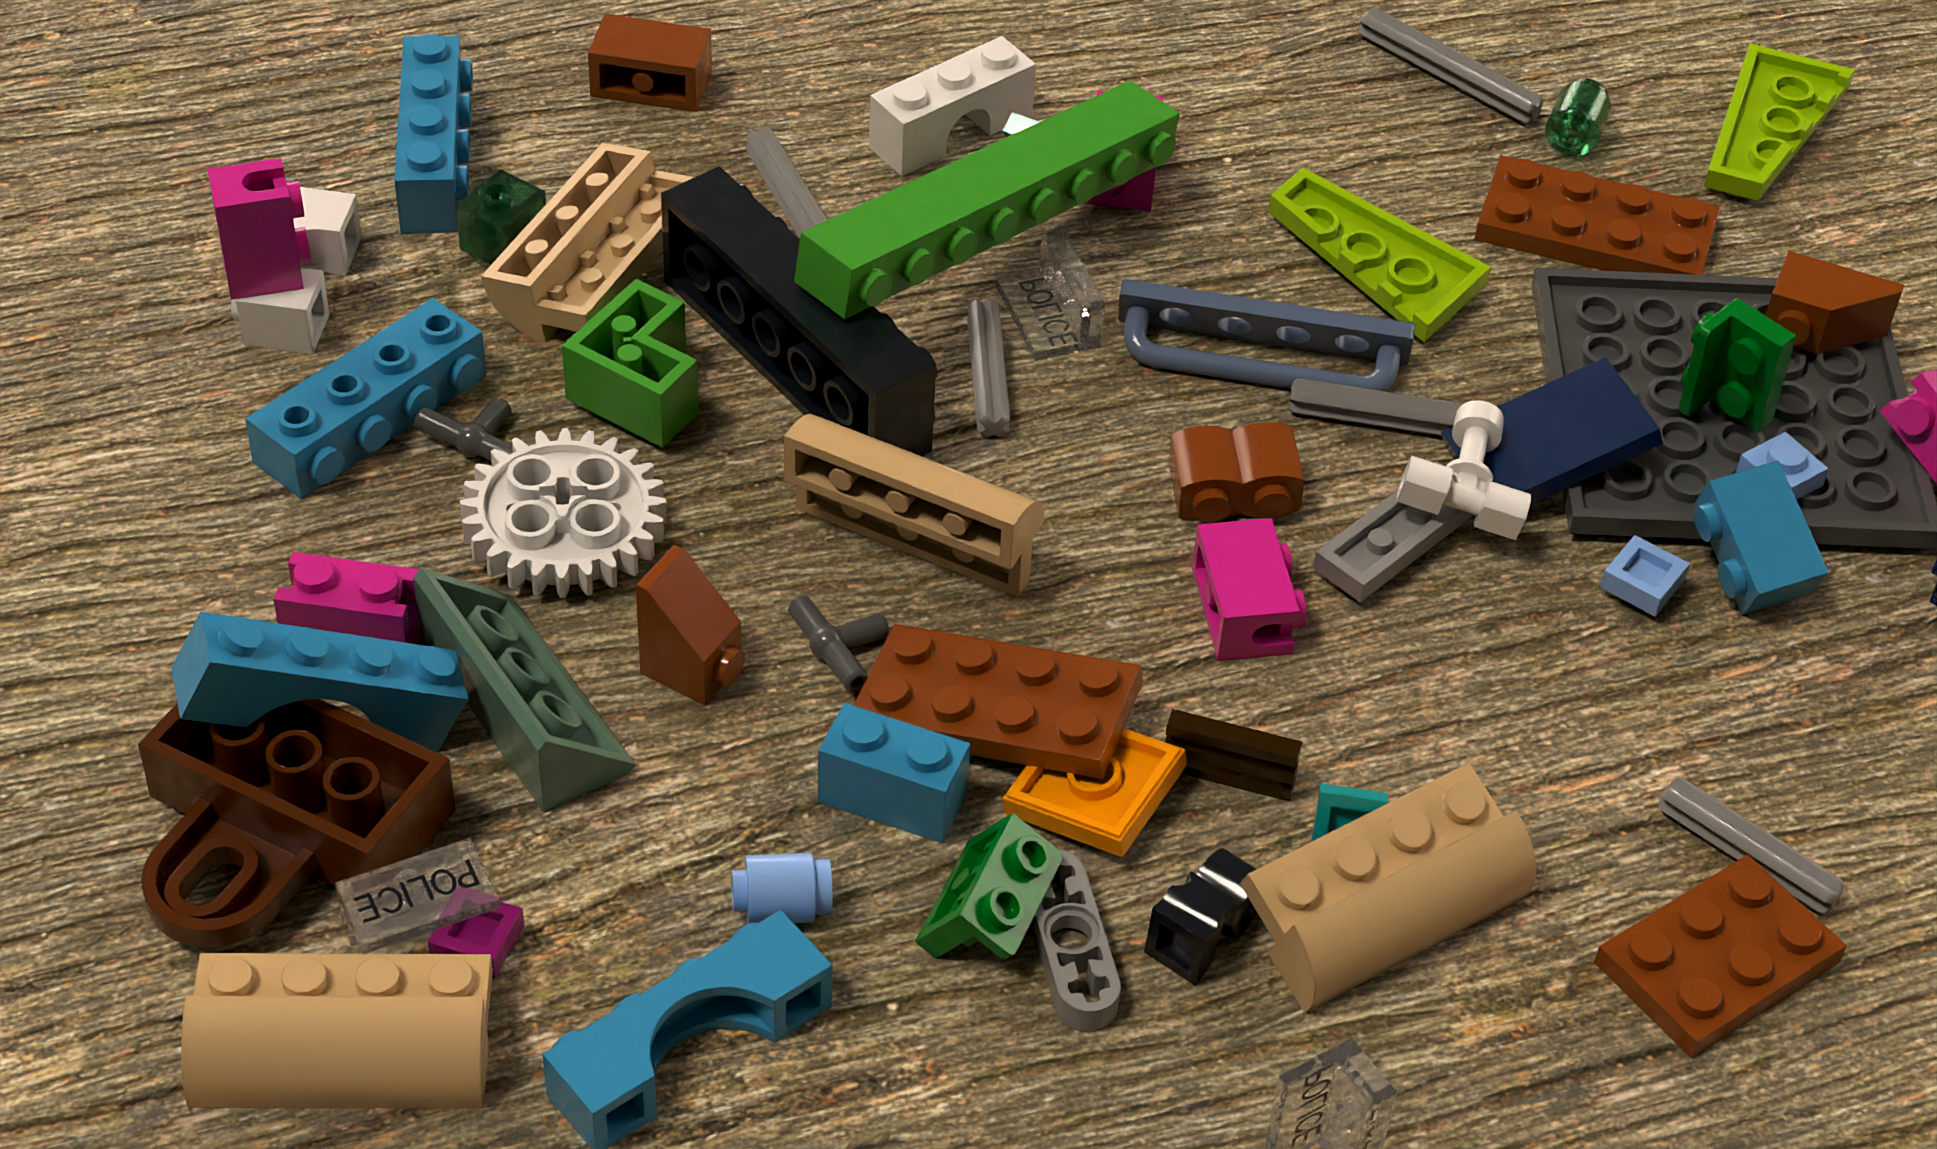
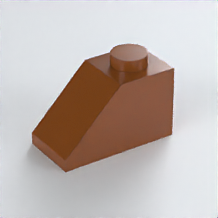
(1831, 304)
(686, 629)

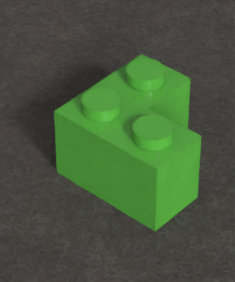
(635, 364)

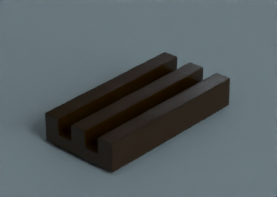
(1235, 754)

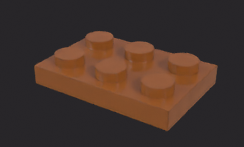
(1719, 955)

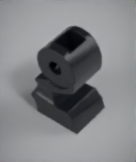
(1191, 915)

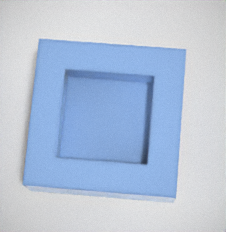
(1801, 468)
(1644, 575)

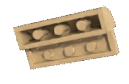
(582, 244)
(912, 503)
(1390, 885)
(337, 1031)

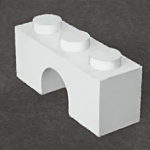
(916, 115)
(297, 317)

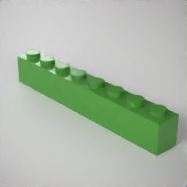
(984, 199)

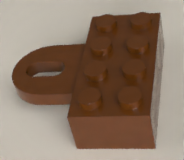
(284, 802)

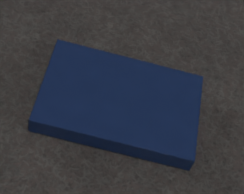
(1568, 432)

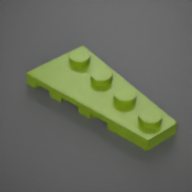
(1770, 117)
(1383, 255)

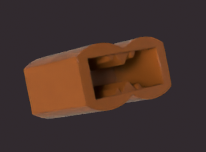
(1235, 472)

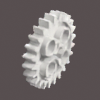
(563, 512)

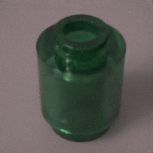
(1578, 117)

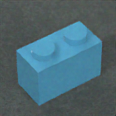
(1759, 538)
(893, 772)

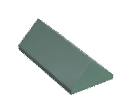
(520, 690)

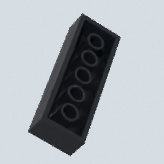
(739, 275)

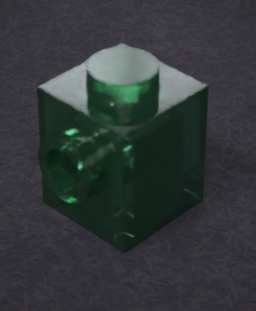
(496, 214)

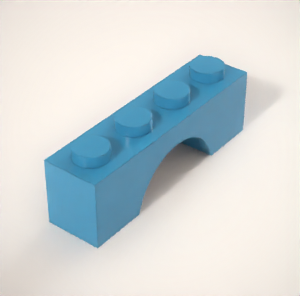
(246, 667)
(757, 983)

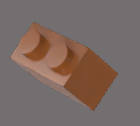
(650, 62)

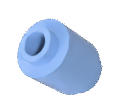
(784, 883)

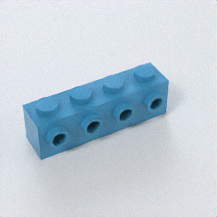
(432, 133)
(365, 397)

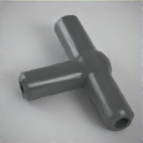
(473, 438)
(833, 642)

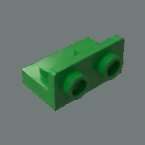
(1737, 364)
(992, 890)

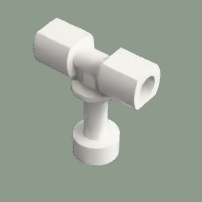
(1467, 481)

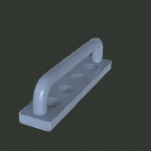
(1264, 323)

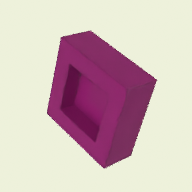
(483, 934)

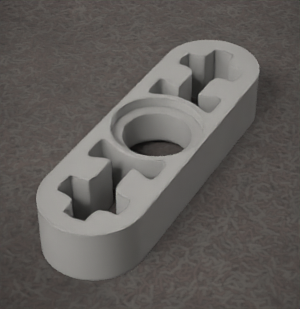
(1064, 965)

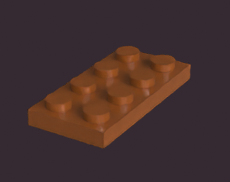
(1594, 220)
(1005, 697)

